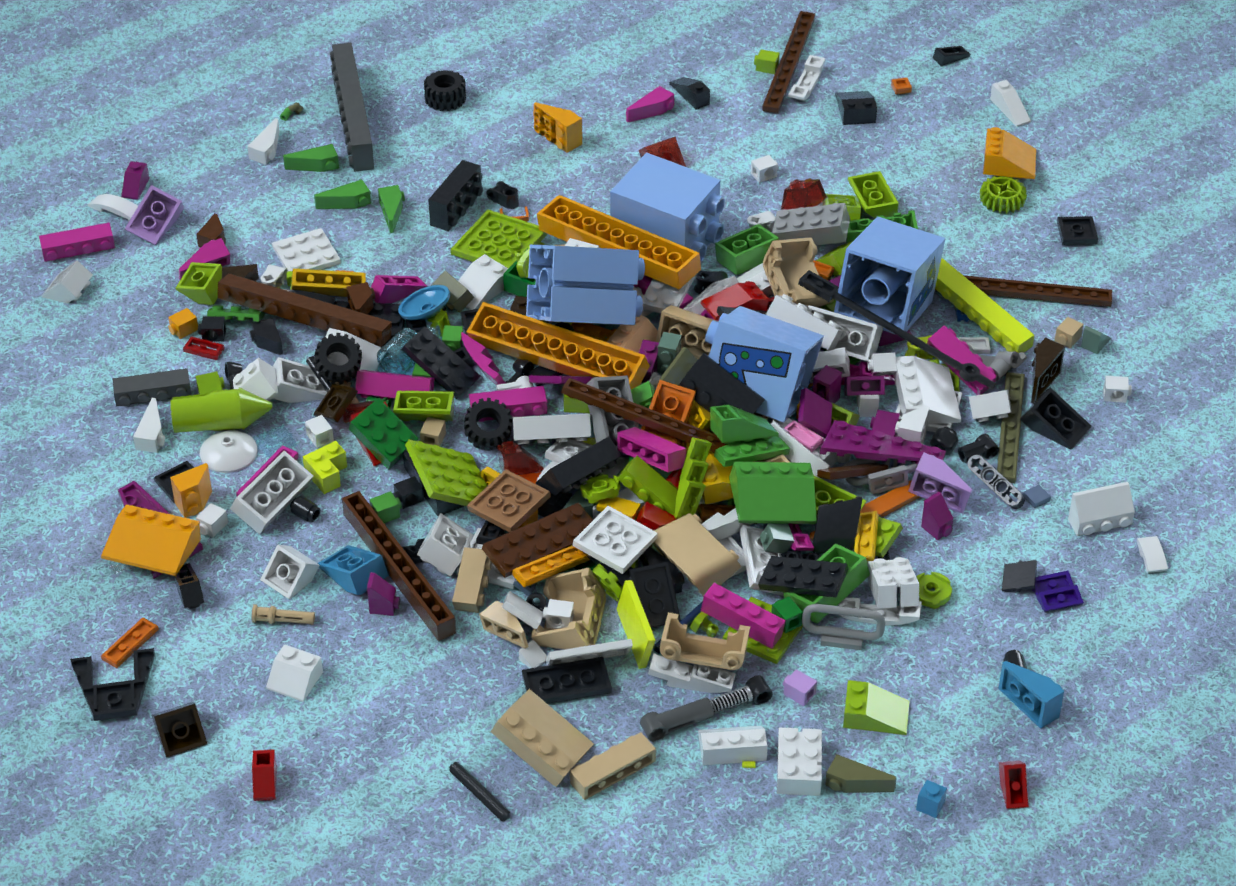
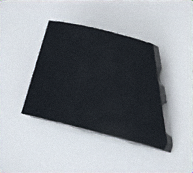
(837, 524)

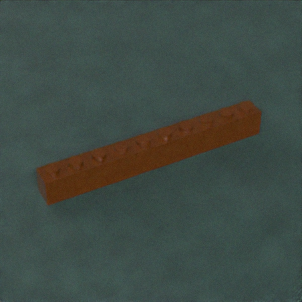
(303, 309)
(399, 566)

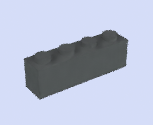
(152, 385)

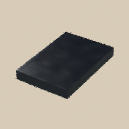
(655, 592)

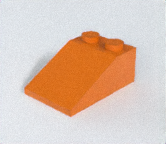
(673, 402)

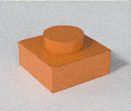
(901, 86)

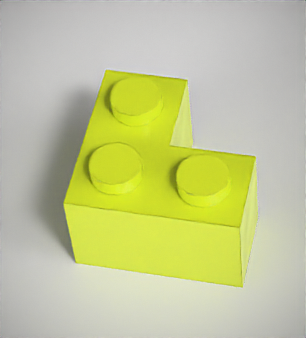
(325, 466)

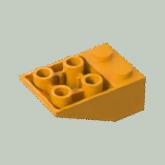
(558, 126)

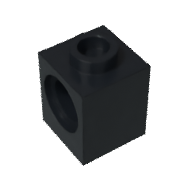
(213, 328)
(409, 492)

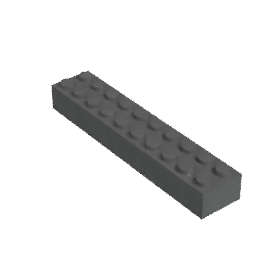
(351, 107)

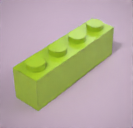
(649, 485)

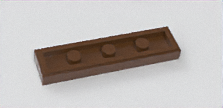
(850, 471)

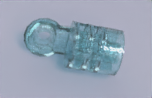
(391, 356)

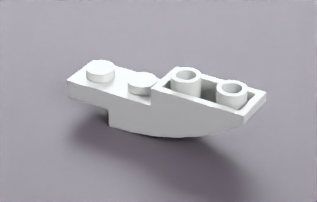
(691, 677)

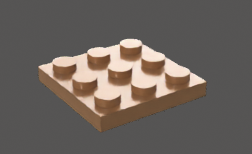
(508, 501)

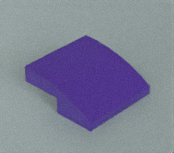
(1057, 591)

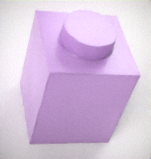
(799, 687)

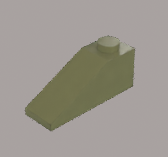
(856, 777)

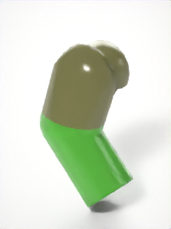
(289, 110)

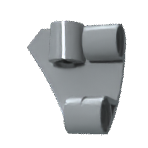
(1002, 361)

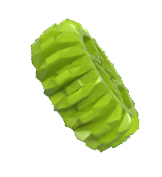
(1003, 194)

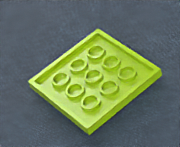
(498, 238)
(446, 472)

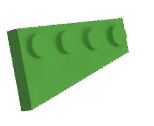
(751, 451)

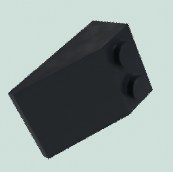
(856, 107)
(1055, 420)

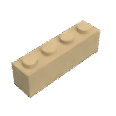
(612, 765)

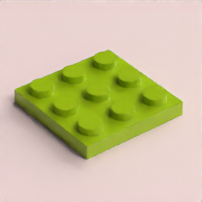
(759, 649)

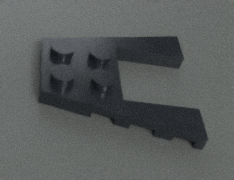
(115, 698)

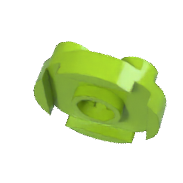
(600, 488)
(608, 582)
(942, 591)

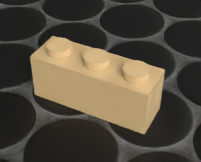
(471, 580)

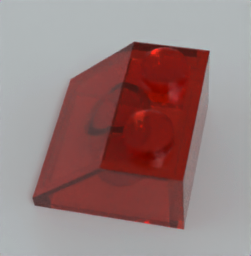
(665, 149)
(803, 194)
(517, 459)

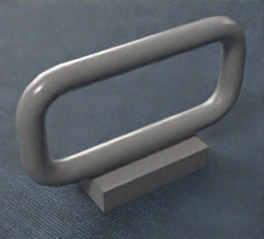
(884, 479)
(843, 637)

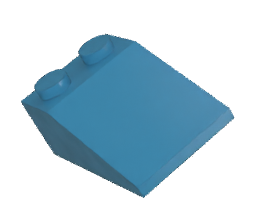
(352, 568)
(1032, 693)

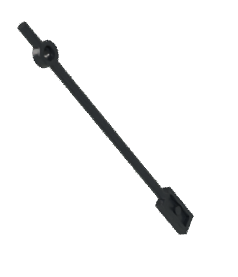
(829, 291)

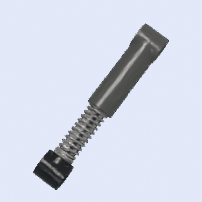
(658, 725)

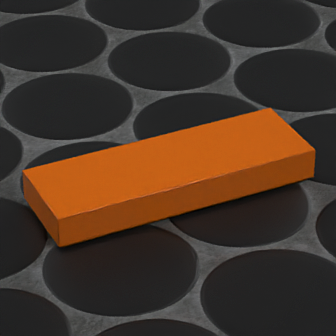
(129, 642)

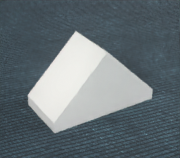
(867, 405)

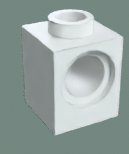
(764, 168)
(882, 364)
(1116, 389)
(319, 431)
(558, 614)

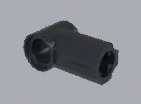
(982, 446)

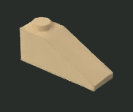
(503, 624)

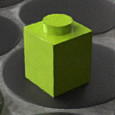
(767, 61)

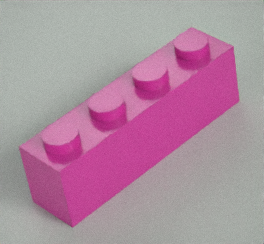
(76, 242)
(947, 342)
(387, 384)
(520, 401)
(651, 449)
(737, 611)

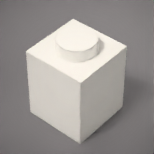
(212, 520)

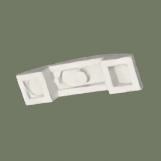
(808, 79)
(114, 204)
(798, 452)
(893, 616)

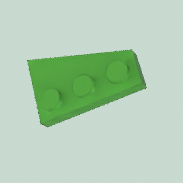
(241, 314)

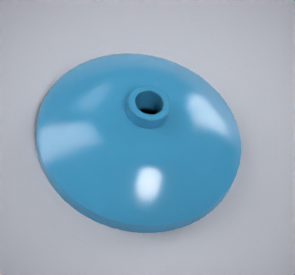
(424, 303)

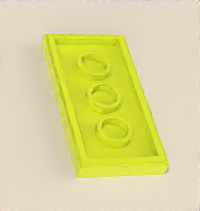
(635, 624)

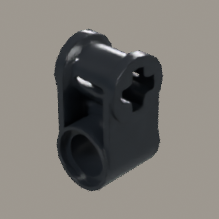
(504, 195)
(709, 278)

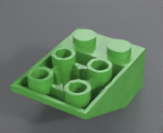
(734, 425)

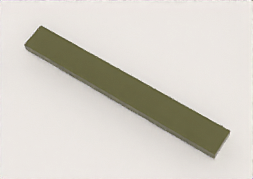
(1011, 428)

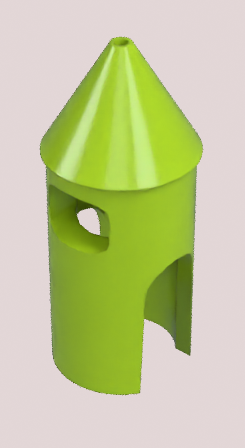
(217, 410)

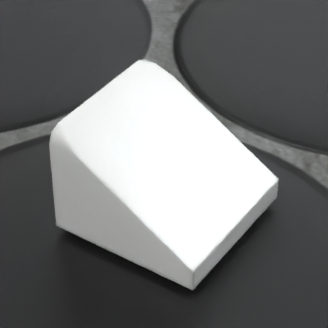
(533, 655)

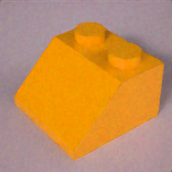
(192, 490)

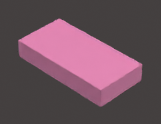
(804, 435)

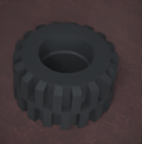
(445, 90)
(337, 344)
(488, 409)

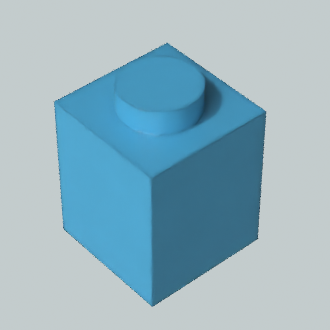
(931, 798)

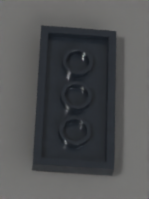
(440, 362)
(803, 576)
(568, 680)

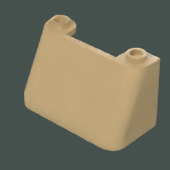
(786, 264)
(696, 552)
(589, 604)
(703, 650)

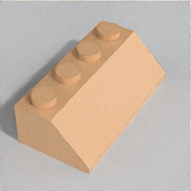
(631, 336)

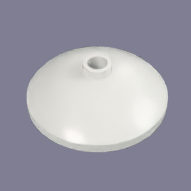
(228, 451)

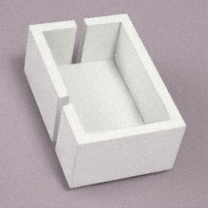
(887, 576)
(799, 761)

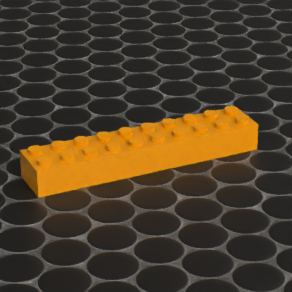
(662, 258)
(554, 346)

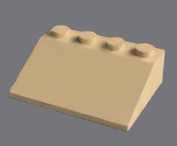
(541, 737)

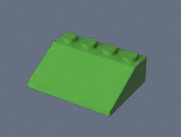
(773, 492)

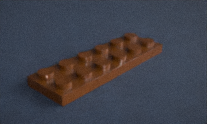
(537, 539)

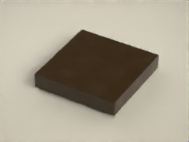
(335, 402)

